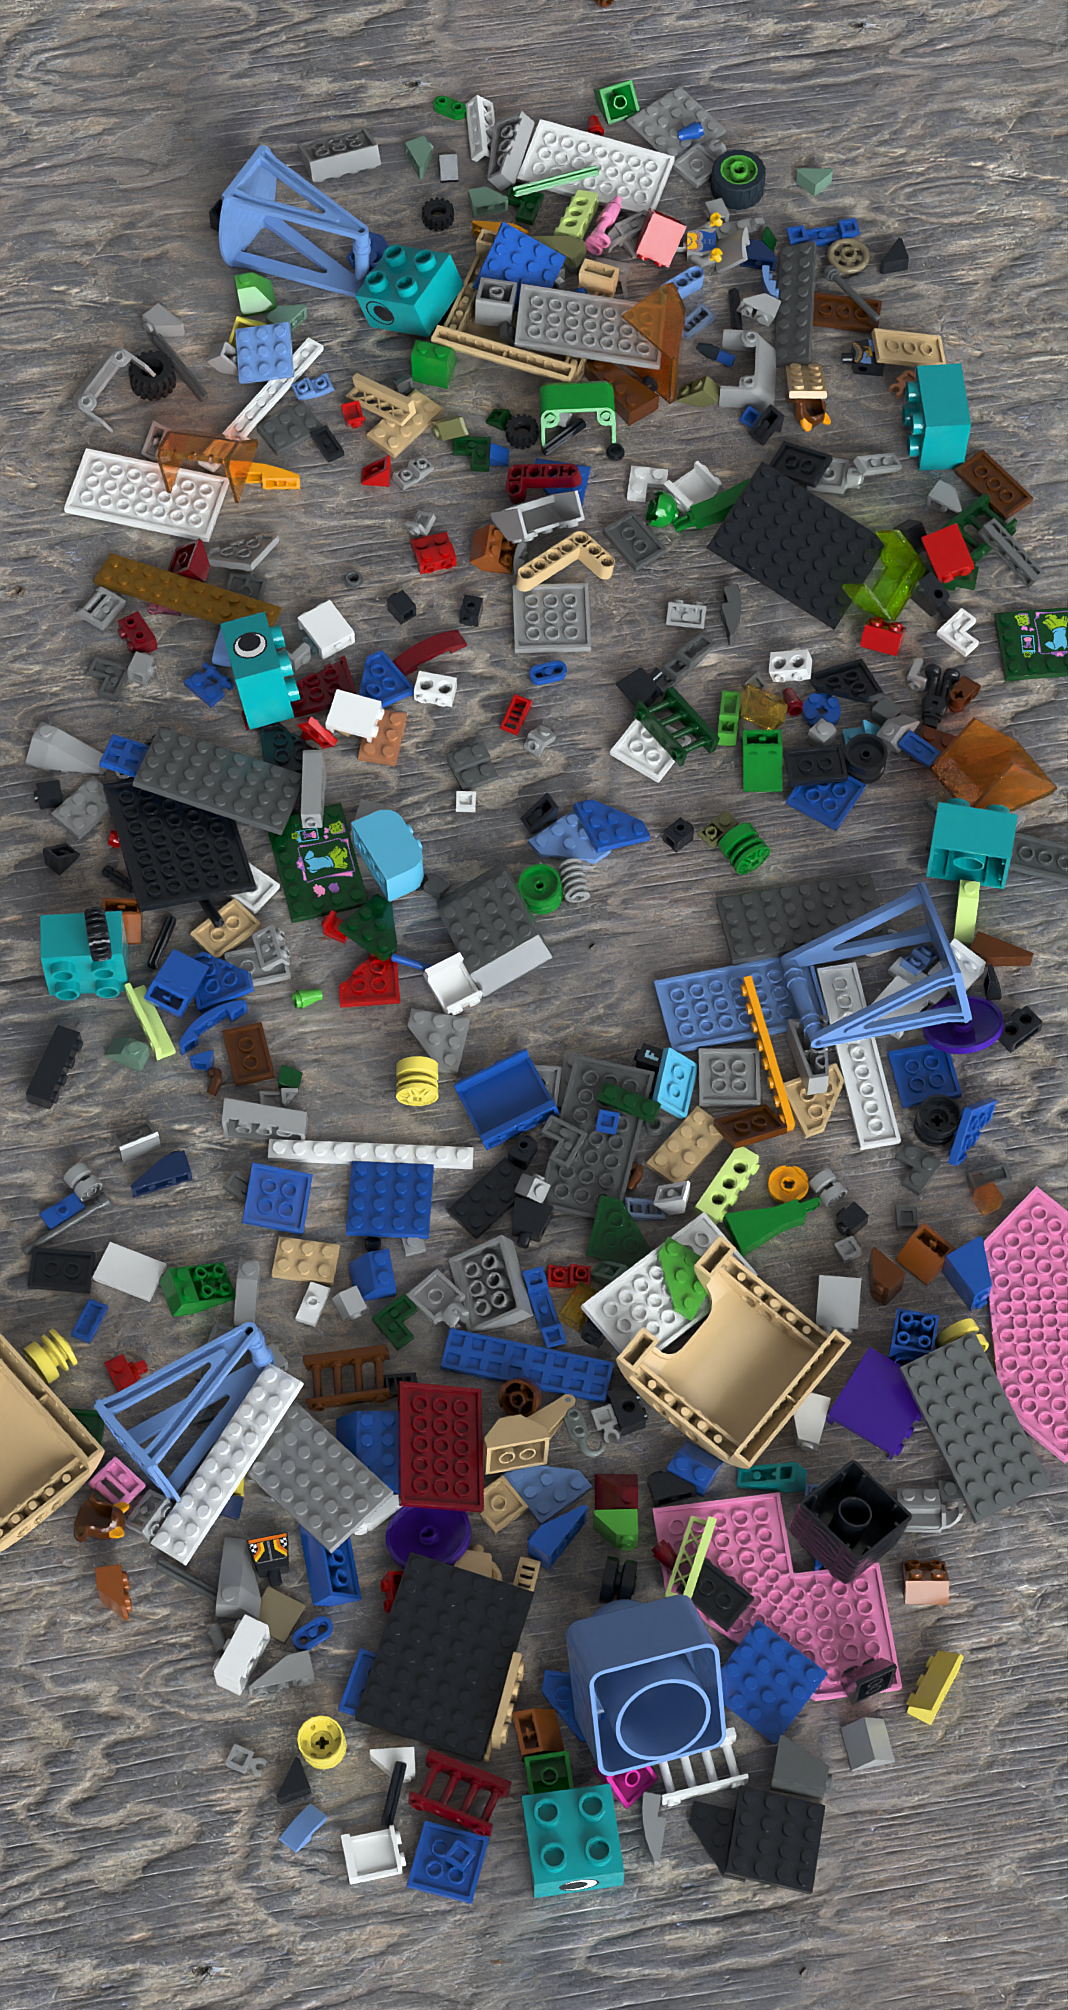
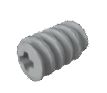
(573, 880)

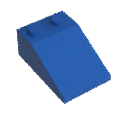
(555, 1536)

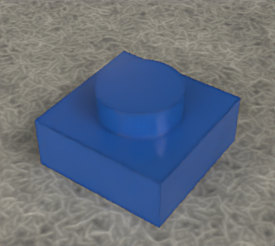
(607, 1122)
(460, 1855)

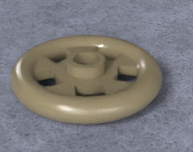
(856, 245)

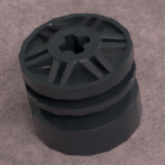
(940, 1111)

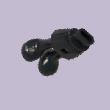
(934, 706)

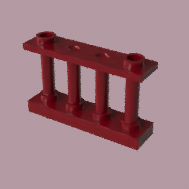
(460, 1771)

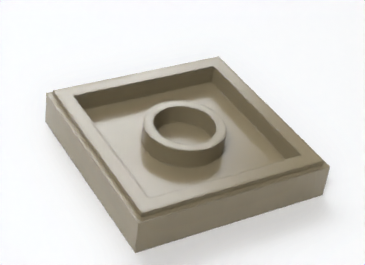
(280, 1614)

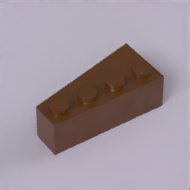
(631, 397)

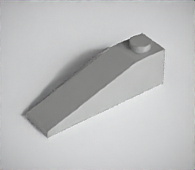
(60, 751)
(237, 1584)

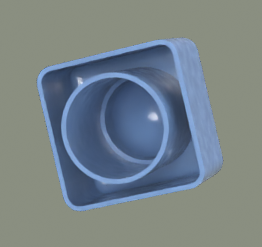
(653, 1679)

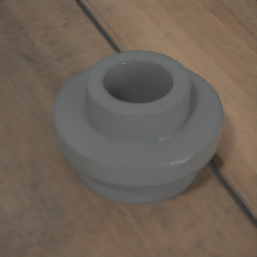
(353, 575)

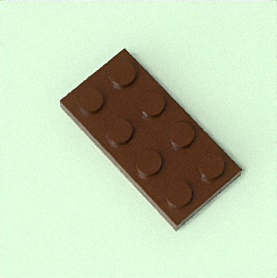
(843, 313)
(988, 477)

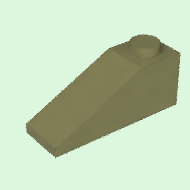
(572, 248)

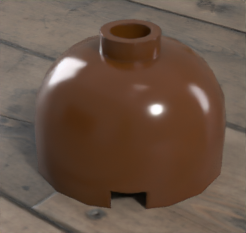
(520, 1397)

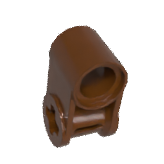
(962, 694)

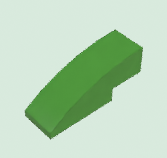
(729, 717)

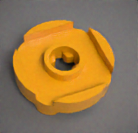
(788, 1174)

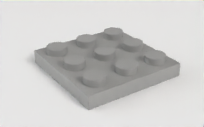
(729, 1077)

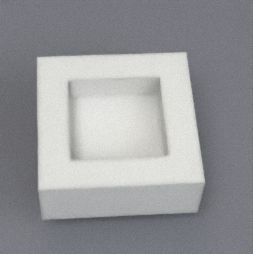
(465, 801)

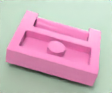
(121, 1478)

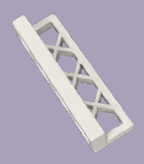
(478, 126)

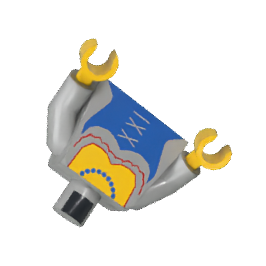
(701, 244)

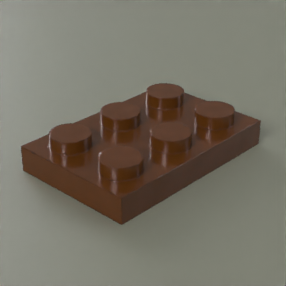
(248, 1054)
(750, 1126)

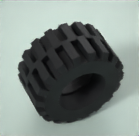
(153, 386)

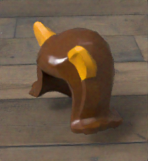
(809, 411)
(100, 1520)

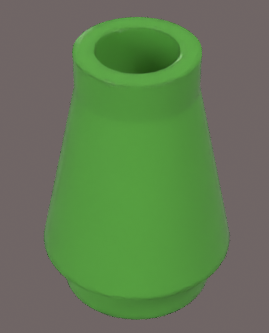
(306, 997)

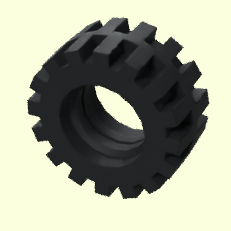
(438, 205)
(522, 440)

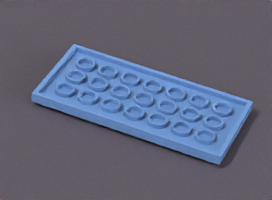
(710, 1010)

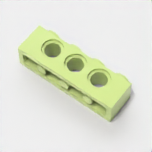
(578, 215)
(739, 1159)

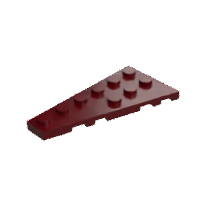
(319, 689)

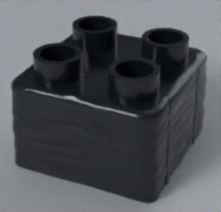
(849, 1522)

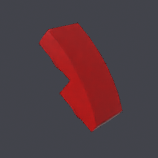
(567, 1276)

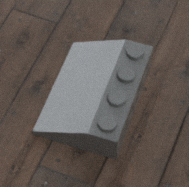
(339, 154)
(491, 1285)

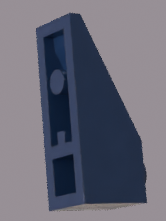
(167, 1172)

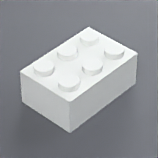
(241, 1654)

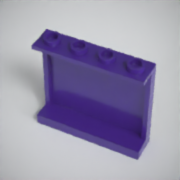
(877, 1404)

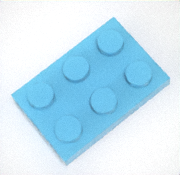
(675, 1083)

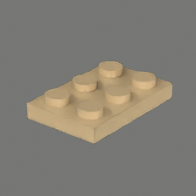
(237, 927)
(306, 1261)

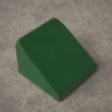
(769, 239)
(499, 418)
(289, 1078)

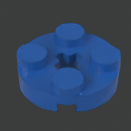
(821, 701)

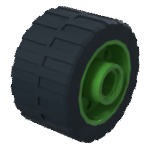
(738, 179)

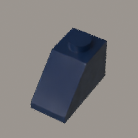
(758, 255)

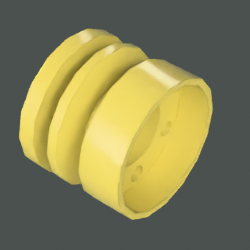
(417, 1081)
(53, 1354)
(311, 1736)

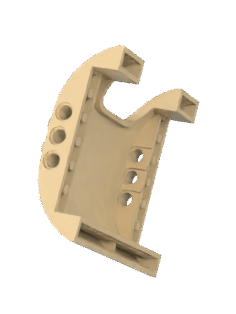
(485, 341)
(740, 1368)
(42, 1449)

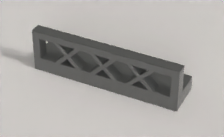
(1009, 554)

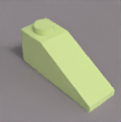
(966, 911)

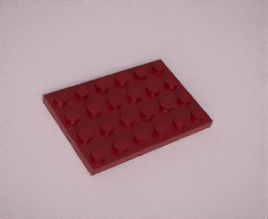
(440, 1447)

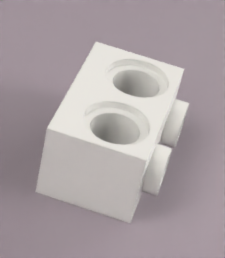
(790, 665)
(435, 684)

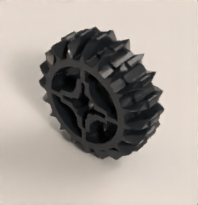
(98, 934)

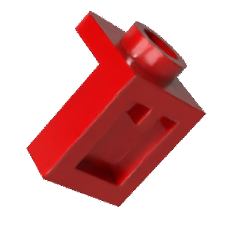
(330, 927)

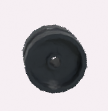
(865, 758)
(616, 1581)

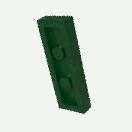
(628, 1102)

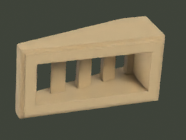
(528, 1563)

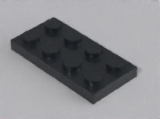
(487, 1199)

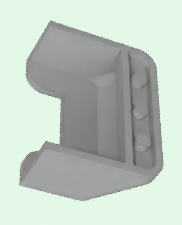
(541, 514)

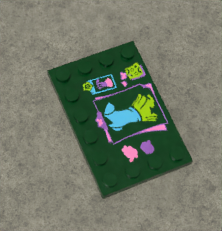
(1033, 643)
(318, 866)

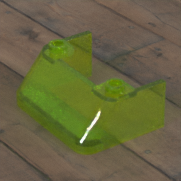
(896, 582)

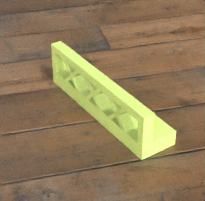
(150, 1022)
(699, 1556)

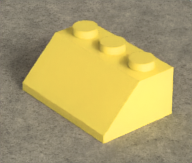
(934, 1685)

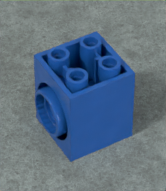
(912, 1335)

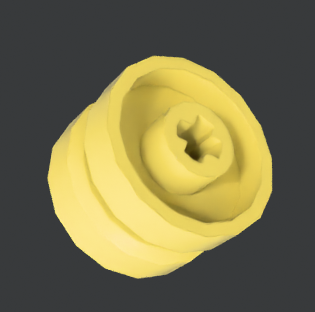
(958, 1330)

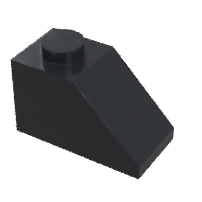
(669, 1488)

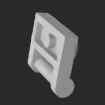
(105, 611)

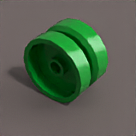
(541, 888)

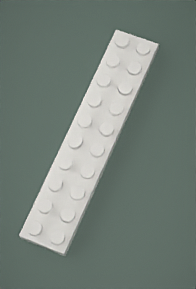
(859, 1061)
(227, 1463)

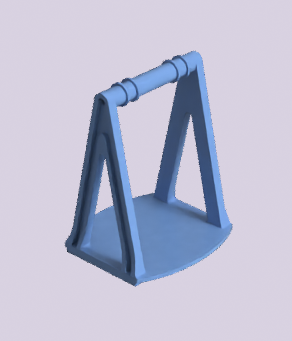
(251, 205)
(860, 1024)
(222, 1355)

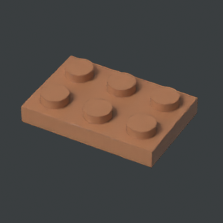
(387, 744)

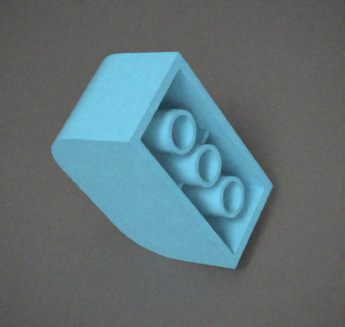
(389, 852)

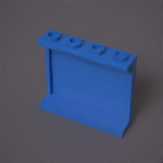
(506, 1099)

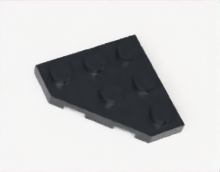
(848, 681)
(283, 747)
(713, 1829)

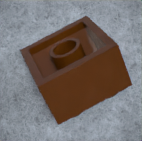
(884, 1277)

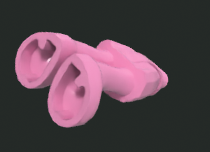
(598, 239)

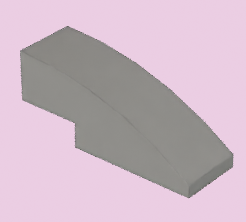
(652, 1826)

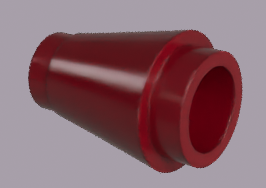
(793, 702)
(665, 1554)

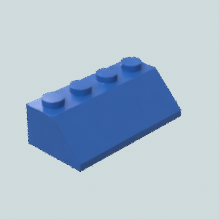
(330, 1575)

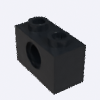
(627, 1421)

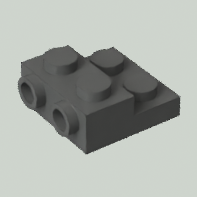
(471, 766)

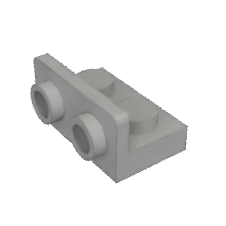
(686, 614)
(271, 947)
(149, 1514)

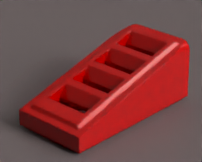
(520, 701)

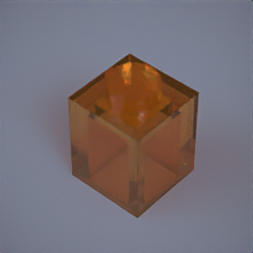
(987, 1198)

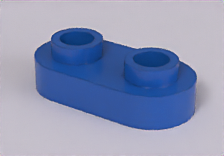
(547, 673)
(311, 1633)

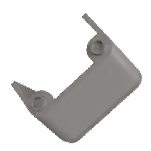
(105, 369)
(755, 389)

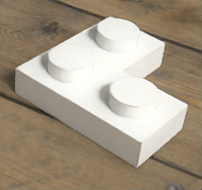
(642, 478)
(955, 633)

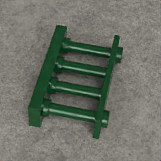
(968, 517)
(687, 716)

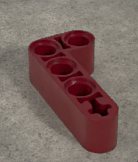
(566, 477)

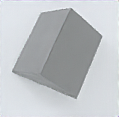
(136, 1141)
(867, 1743)

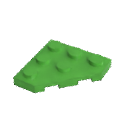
(680, 1278)

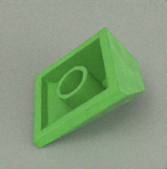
(254, 294)

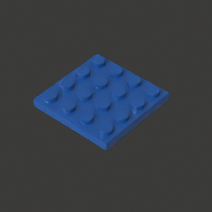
(520, 260)
(390, 1199)
(768, 1681)

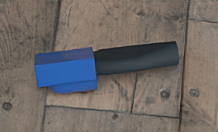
(714, 353)

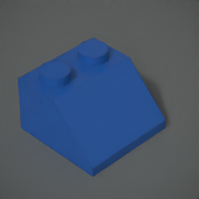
(373, 1275)
(695, 1467)

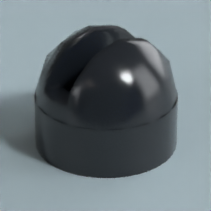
(372, 1244)

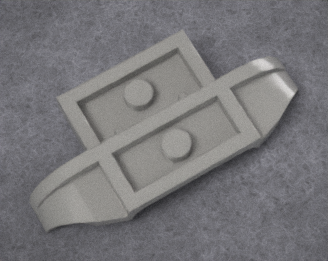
(626, 233)
(926, 1510)

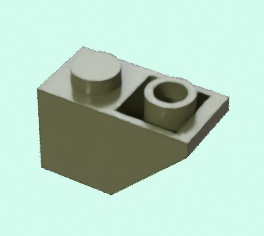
(699, 392)
(717, 828)

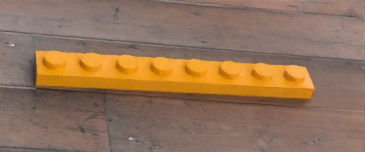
(769, 1060)

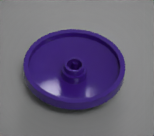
(966, 1037)
(429, 1533)

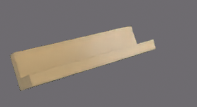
(385, 398)

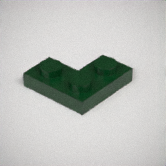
(528, 205)
(475, 447)
(391, 1321)

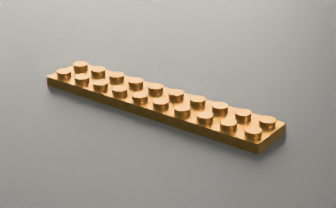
(179, 592)

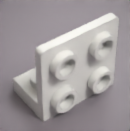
(968, 962)

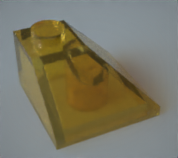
(763, 708)

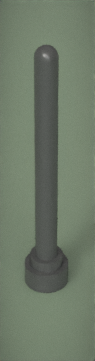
(832, 274)
(100, 1203)

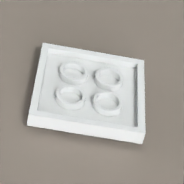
(643, 752)

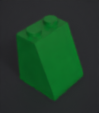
(432, 364)

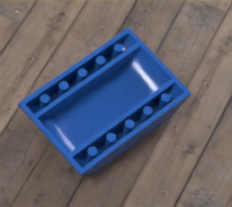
(374, 1441)

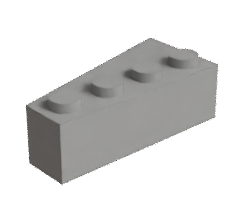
(508, 149)
(810, 1062)
(262, 1121)

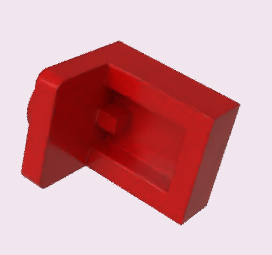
(353, 414)

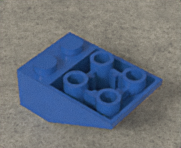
(176, 984)

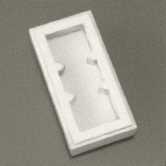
(312, 1304)

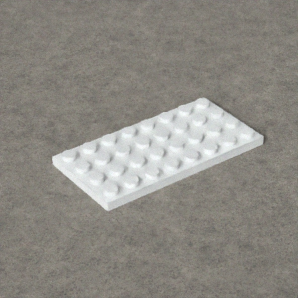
(623, 168)
(135, 495)
(641, 1297)

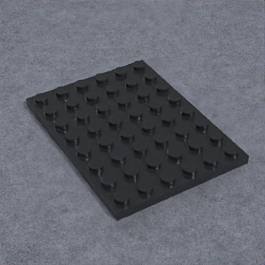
(796, 544)
(176, 849)
(444, 1656)

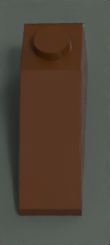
(999, 952)

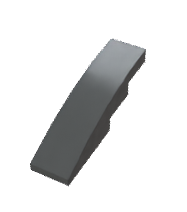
(685, 661)

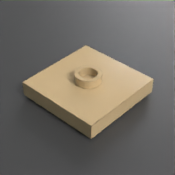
(501, 1504)

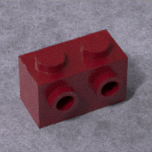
(137, 634)

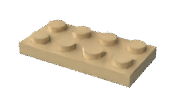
(907, 348)
(805, 381)
(395, 438)
(686, 1147)
(506, 1706)

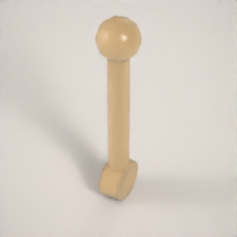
(487, 1755)

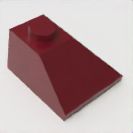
(191, 561)
(616, 1491)

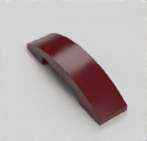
(429, 649)

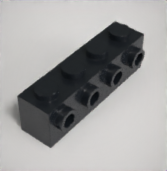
(54, 1067)

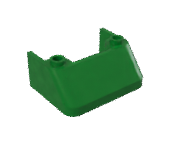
(576, 397)

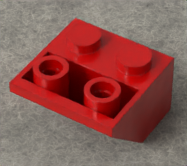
(883, 636)

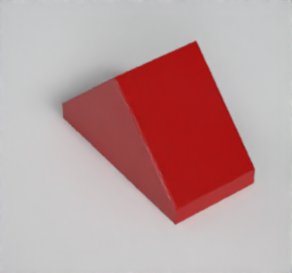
(377, 473)

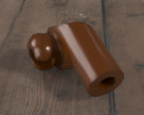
(216, 1075)
(636, 1177)

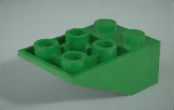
(762, 760)
(196, 1288)

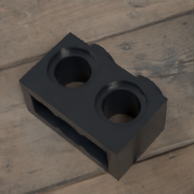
(1021, 1031)

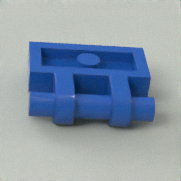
(206, 689)

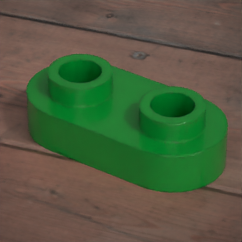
(447, 107)

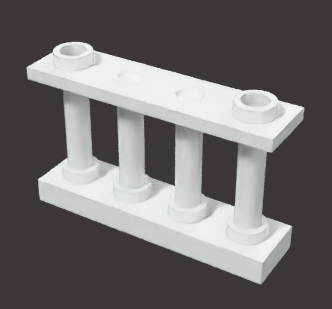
(674, 1797)

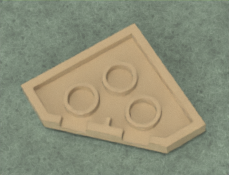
(814, 1110)

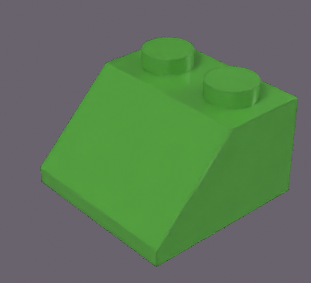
(618, 1527)

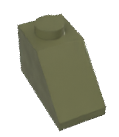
(449, 427)

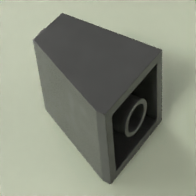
(799, 1771)

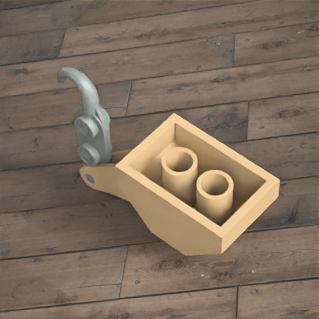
(524, 1442)

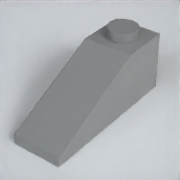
(247, 1291)

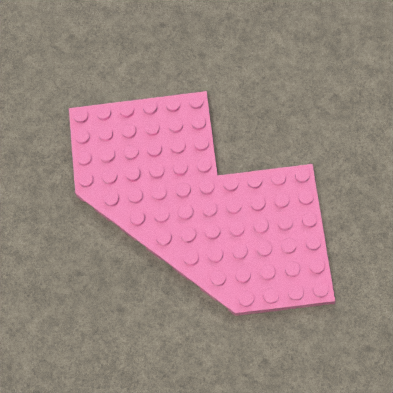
(1031, 1316)
(810, 1610)

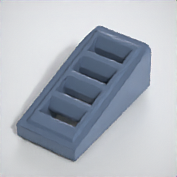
(709, 318)
(643, 1216)

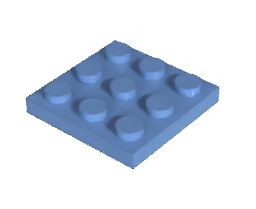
(264, 353)

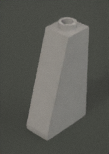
(313, 789)

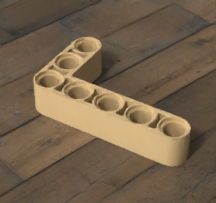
(574, 547)

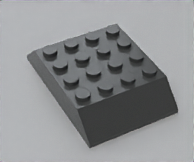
(493, 930)

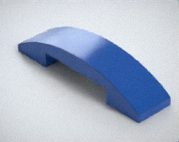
(824, 235)
(231, 1010)
(543, 1307)

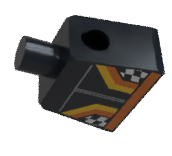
(270, 1556)

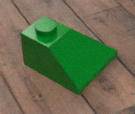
(617, 101)

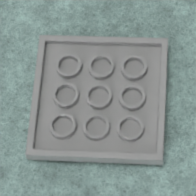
(661, 120)
(552, 618)

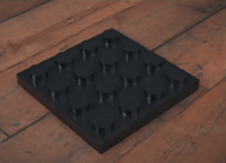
(775, 1839)

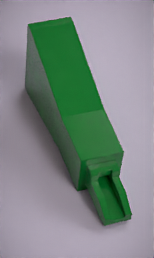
(710, 510)
(755, 1227)

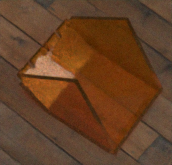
(662, 322)
(228, 450)
(990, 769)

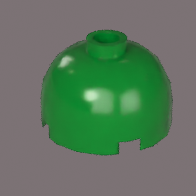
(661, 510)

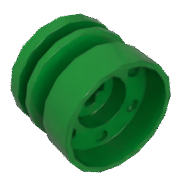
(744, 848)

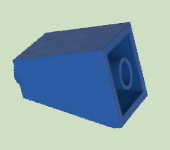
(969, 1273)

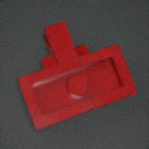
(313, 730)
(124, 1373)

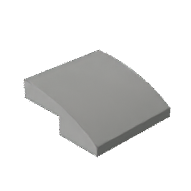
(733, 250)

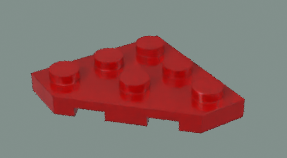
(371, 984)

